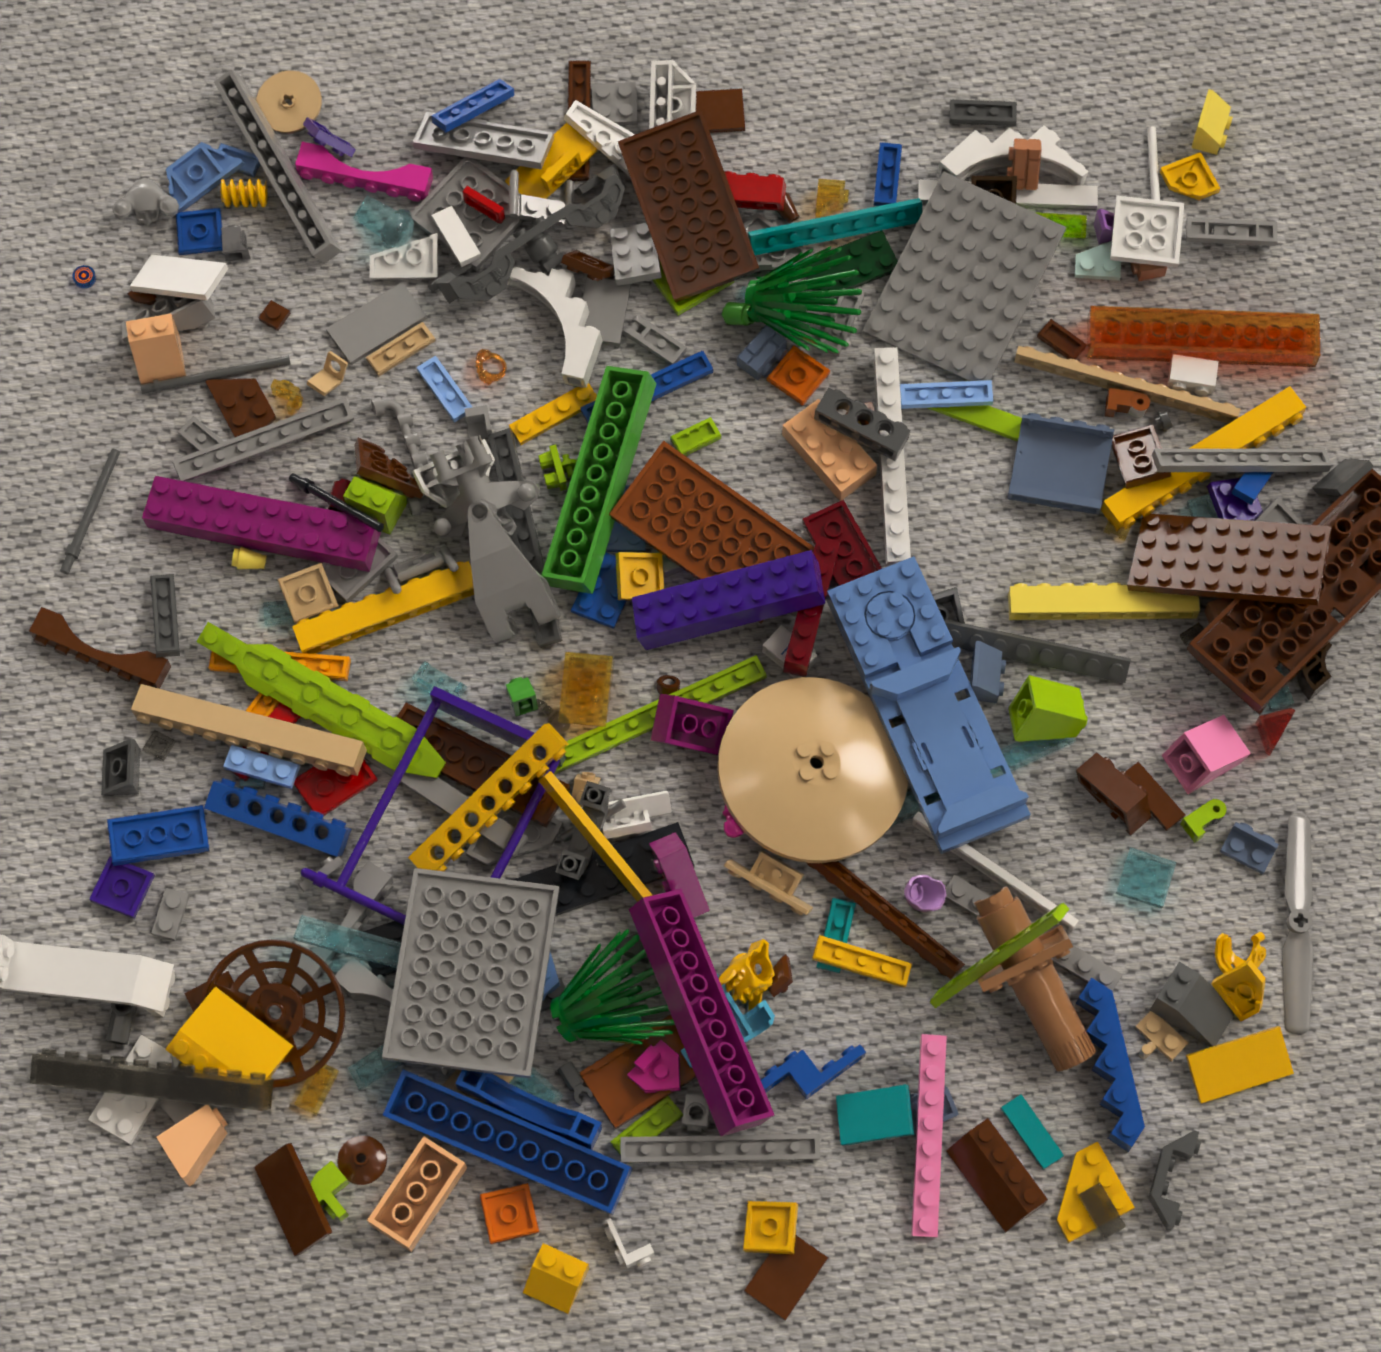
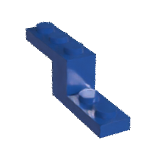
(805, 1073)

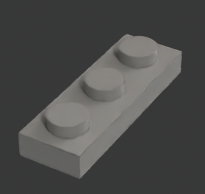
(844, 319)

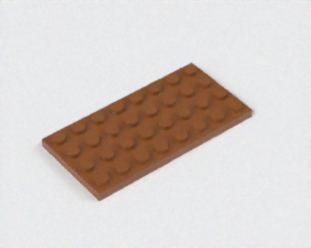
(700, 518)

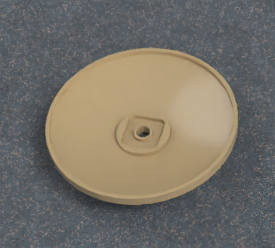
(789, 803)

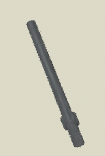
(73, 549)

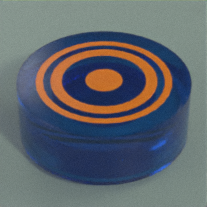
(84, 276)

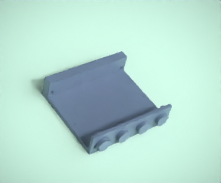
(1061, 463)

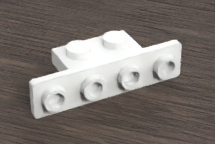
(636, 814)

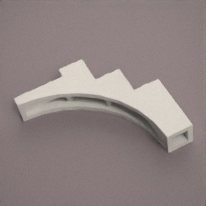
(979, 154)
(572, 313)

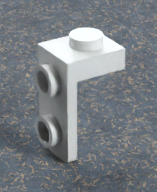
(639, 1257)

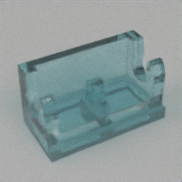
(428, 677)

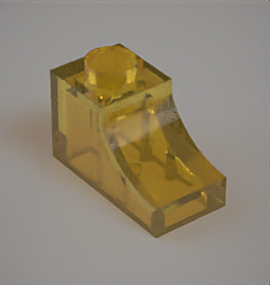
(830, 197)

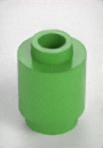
(736, 314)

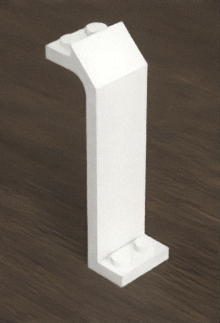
(86, 975)

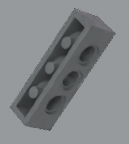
(865, 434)

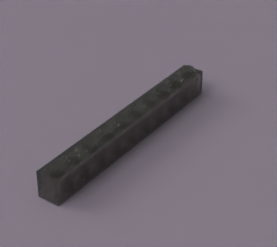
(152, 1080)

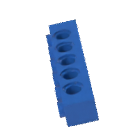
(219, 802)

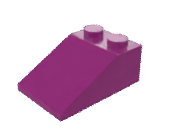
(690, 724)

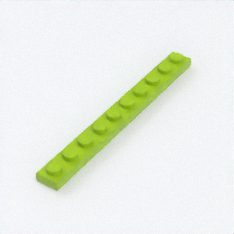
(642, 719)

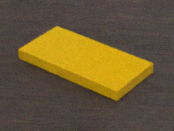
(1239, 1064)

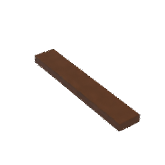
(580, 90)

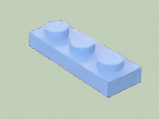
(444, 388)
(261, 766)

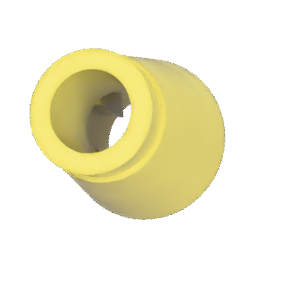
(248, 559)

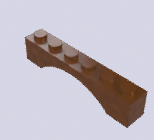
(141, 667)

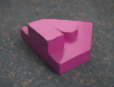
(657, 1069)

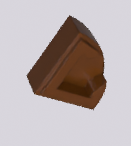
(142, 298)

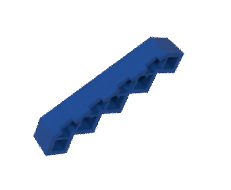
(1113, 1063)

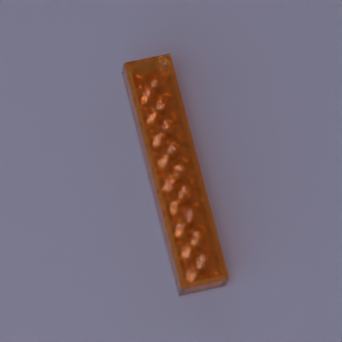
(1203, 334)

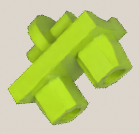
(552, 459)

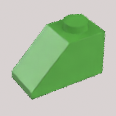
(521, 696)

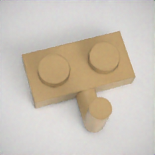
(1160, 1036)

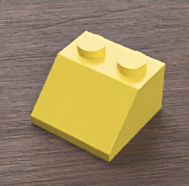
(1212, 124)

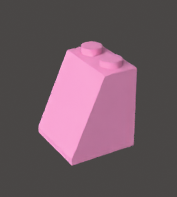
(1205, 753)

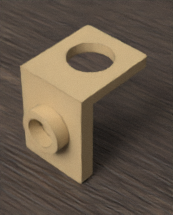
(328, 378)

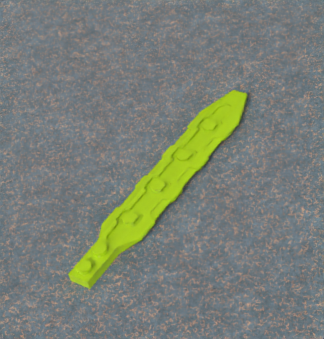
(323, 702)

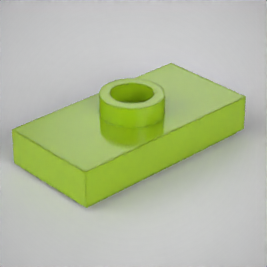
(696, 437)

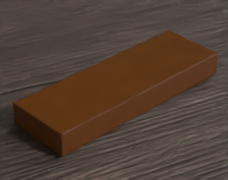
(1160, 803)

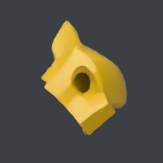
(742, 976)

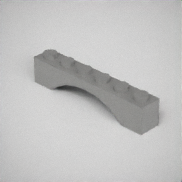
(369, 882)
(362, 985)

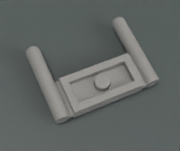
(533, 207)
(417, 565)

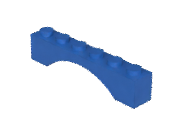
(546, 1115)

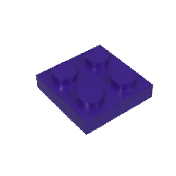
(1229, 506)
(122, 888)

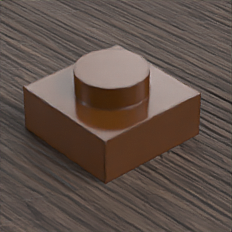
(274, 315)

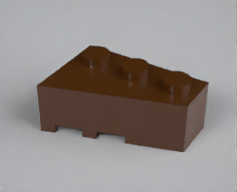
(1115, 791)

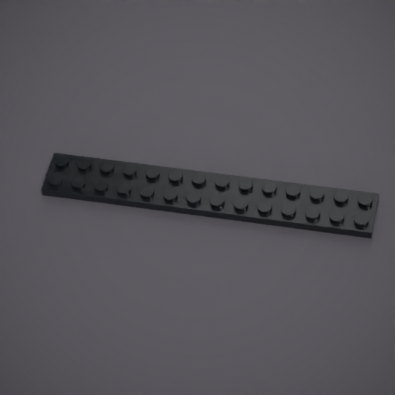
(594, 884)

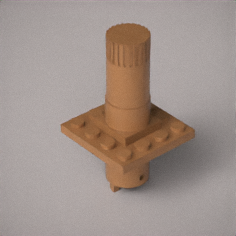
(1035, 979)

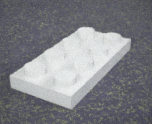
(126, 1114)

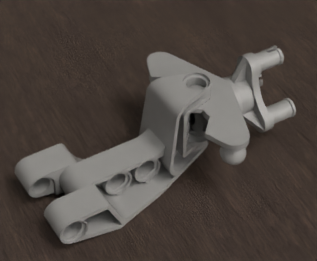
(499, 570)

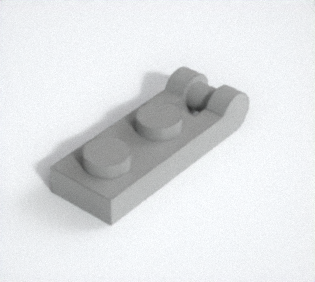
(655, 340)

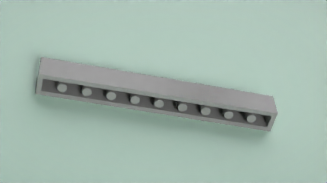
(278, 166)

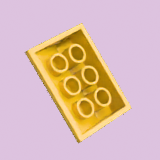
(228, 1038)

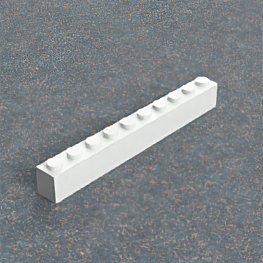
(891, 472)

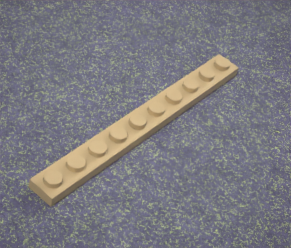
(1097, 376)

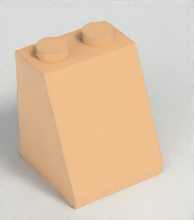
(156, 348)
(194, 1142)

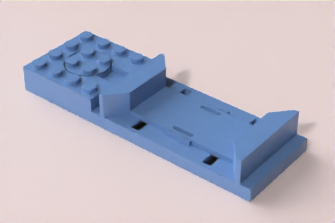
(914, 673)

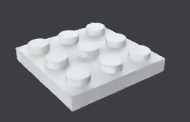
(1147, 231)

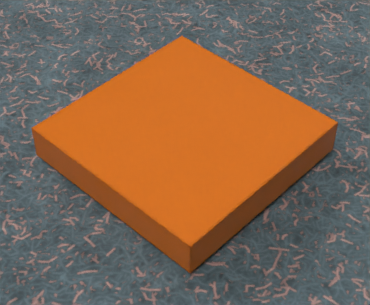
(798, 375)
(509, 1213)

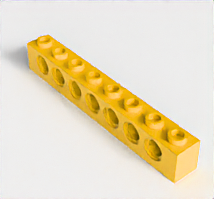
(547, 737)

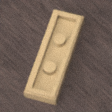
(400, 349)

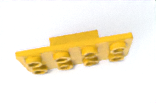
(564, 158)

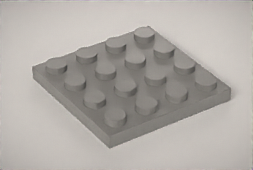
(484, 231)

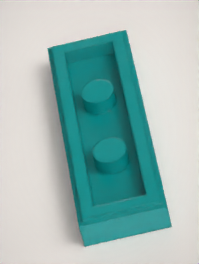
(838, 925)
(1032, 1132)

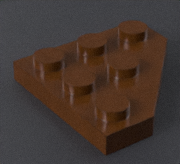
(376, 466)

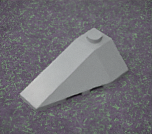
(186, 312)

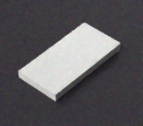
(179, 277)

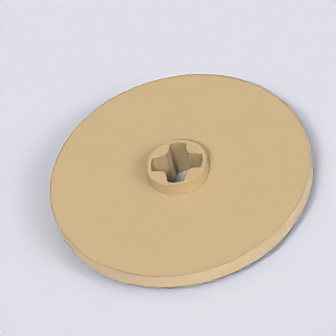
(297, 87)

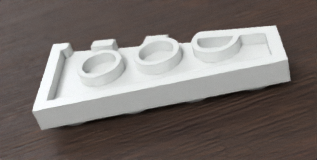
(599, 131)

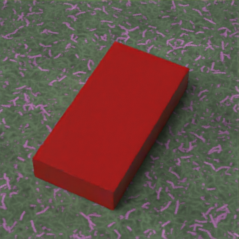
(483, 205)

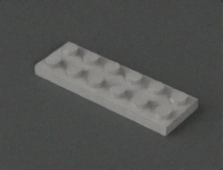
(486, 142)

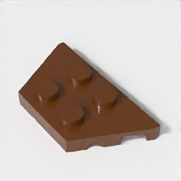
(241, 404)

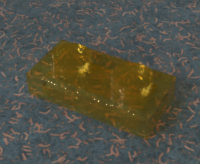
(316, 1089)

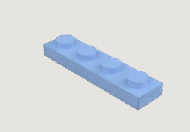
(946, 394)

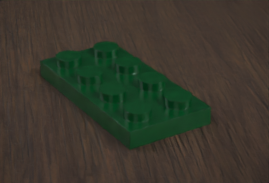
(870, 256)

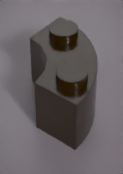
(1315, 675)

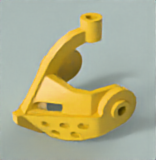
(1225, 956)

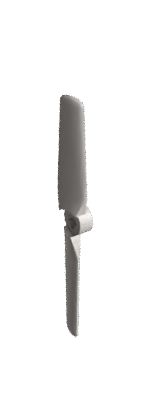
(1298, 948)

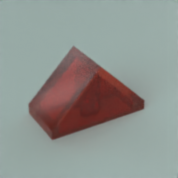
(1272, 727)

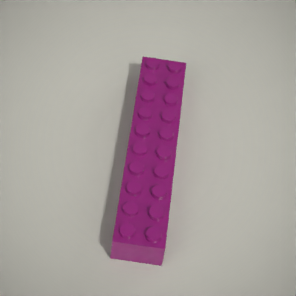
(260, 523)
(701, 1012)

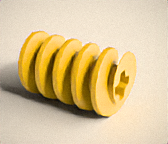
(244, 193)

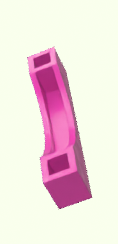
(407, 181)

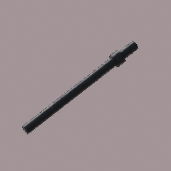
(308, 486)

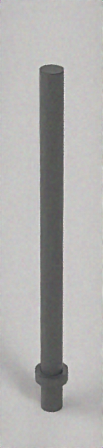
(215, 374)

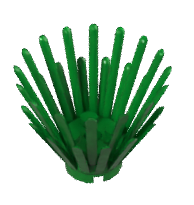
(779, 302)
(585, 1006)

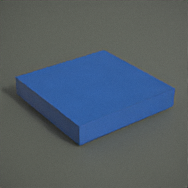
(199, 231)

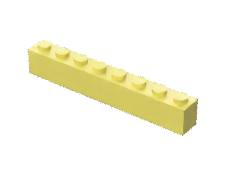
(1096, 602)

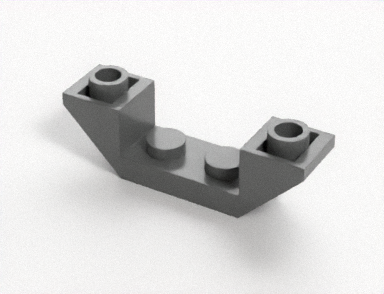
(580, 852)
(1167, 1209)

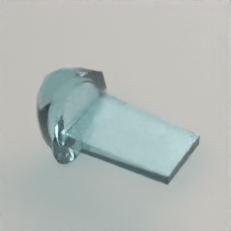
(391, 225)

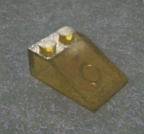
(586, 689)

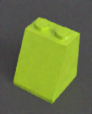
(376, 501)
(1046, 711)

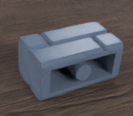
(762, 353)

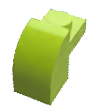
(326, 1185)

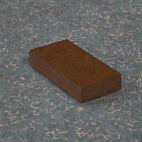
(1061, 340)

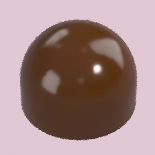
(665, 688)

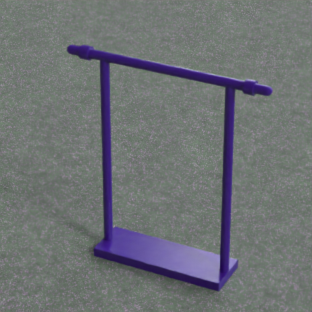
(475, 716)

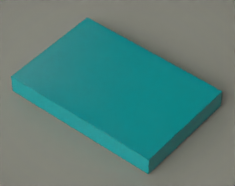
(874, 1115)

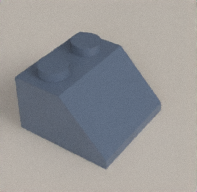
(986, 672)

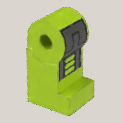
(1198, 820)

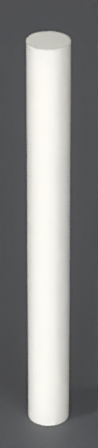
(1153, 163)

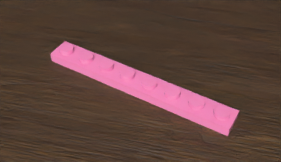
(929, 1135)

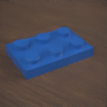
(603, 603)

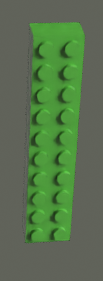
(599, 479)

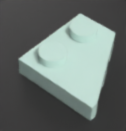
(1097, 264)

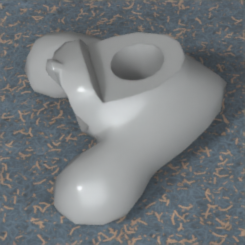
(146, 201)

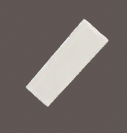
(456, 236)

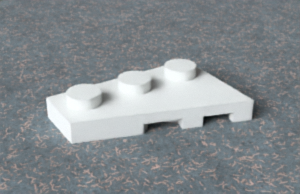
(408, 261)

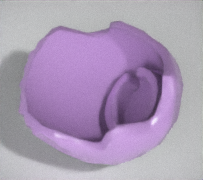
(925, 893)

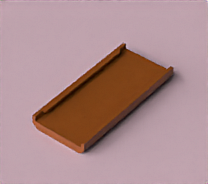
(616, 1092)

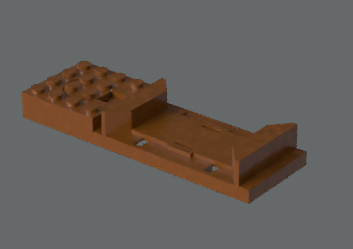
(1297, 632)

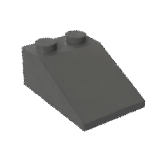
(1193, 1006)

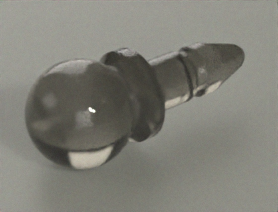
(553, 716)

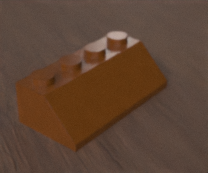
(997, 1175)

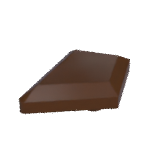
(782, 976)

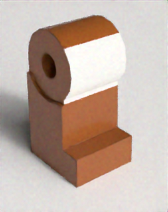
(1126, 402)

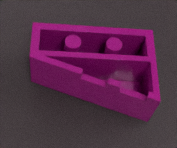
(678, 872)

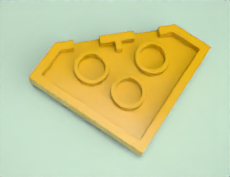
(1088, 1169)

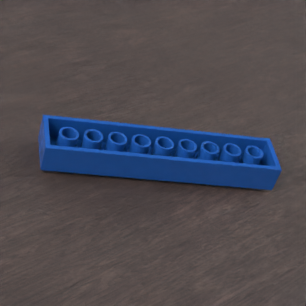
(508, 1142)

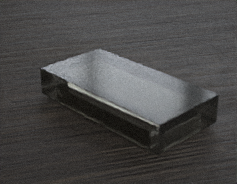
(1101, 1211)

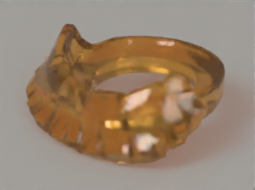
(482, 356)

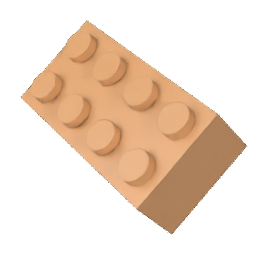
(830, 454)
(417, 1194)

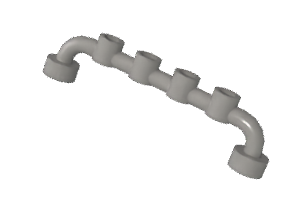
(411, 441)

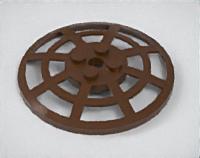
(287, 999)

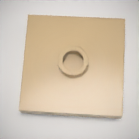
(308, 592)

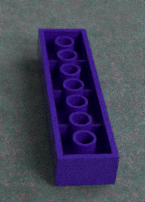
(728, 600)

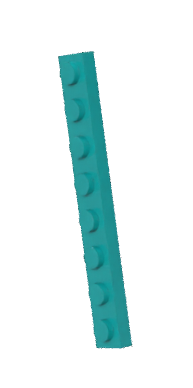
(835, 226)

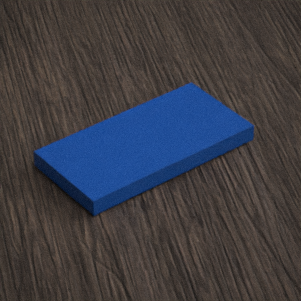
(158, 835)

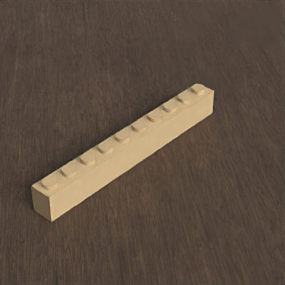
(249, 730)

